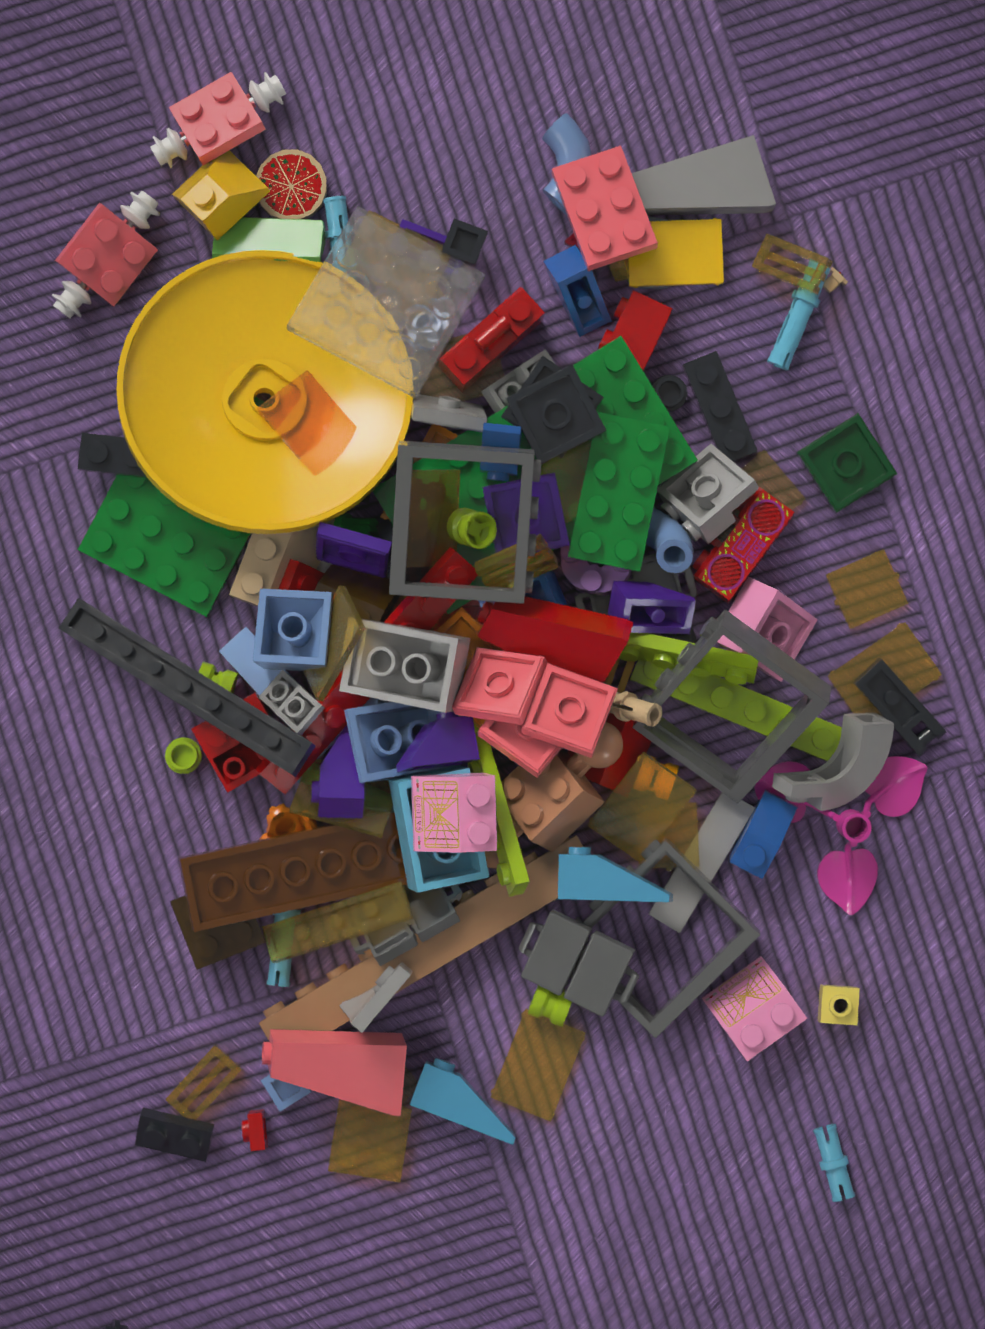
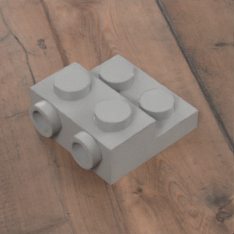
(706, 494)

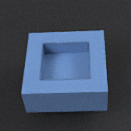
(283, 1093)

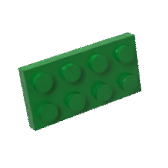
(619, 492)

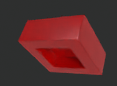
(300, 577)
(255, 1130)

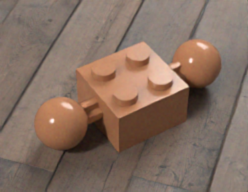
(561, 796)

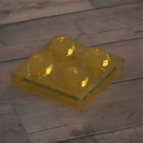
(369, 1142)

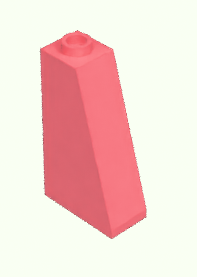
(341, 1064)

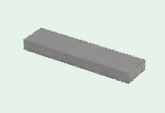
(715, 841)

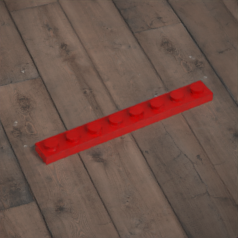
(412, 612)

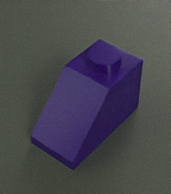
(651, 607)
(442, 744)

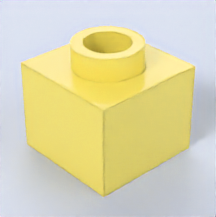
(828, 995)

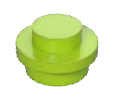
(183, 755)

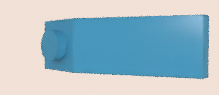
(598, 878)
(453, 1098)

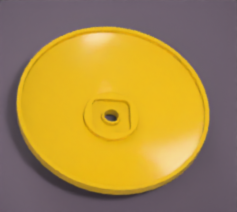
(191, 390)

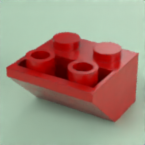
(229, 758)

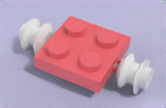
(217, 118)
(106, 254)

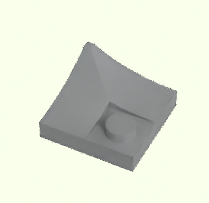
(366, 1006)

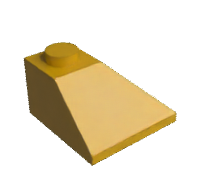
(221, 193)

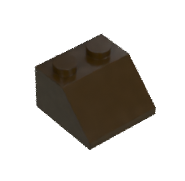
(367, 591)

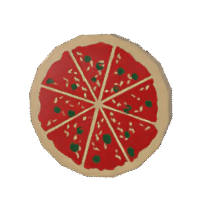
(294, 183)

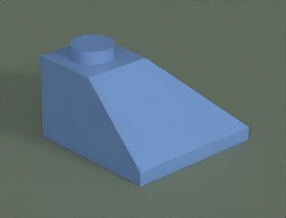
(292, 629)

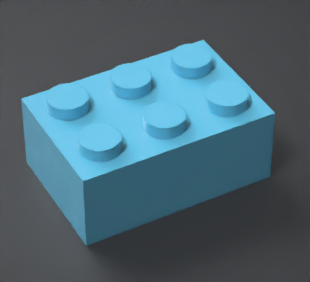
(431, 869)

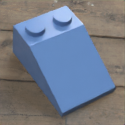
(382, 736)

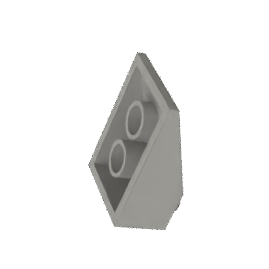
(406, 666)

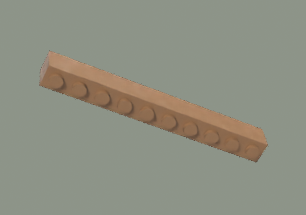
(480, 919)

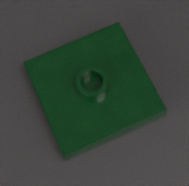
(846, 463)

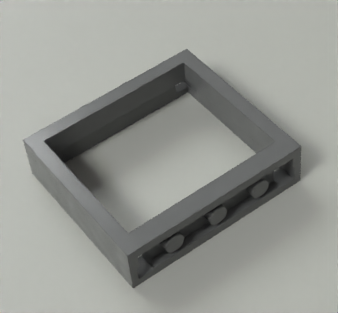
(527, 510)
(698, 758)
(747, 934)

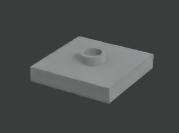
(448, 412)

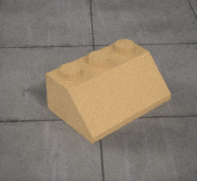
(268, 559)

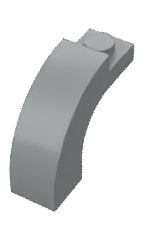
(849, 771)

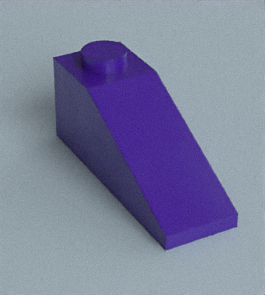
(338, 785)

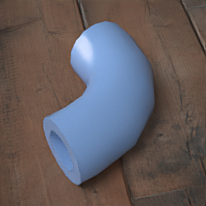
(568, 145)
(670, 542)

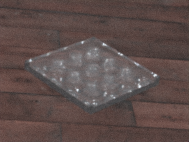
(386, 302)

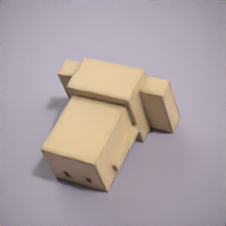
(834, 280)

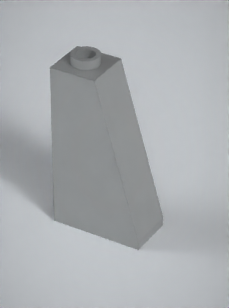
(708, 182)

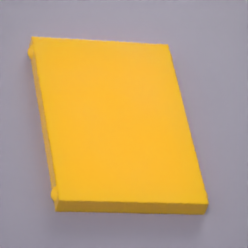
(685, 255)

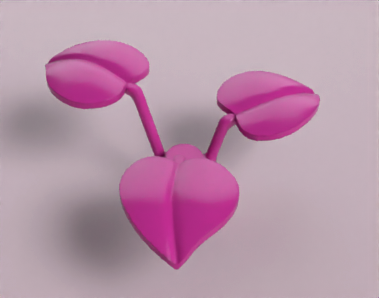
(851, 875)

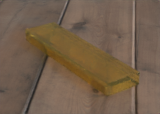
(337, 922)

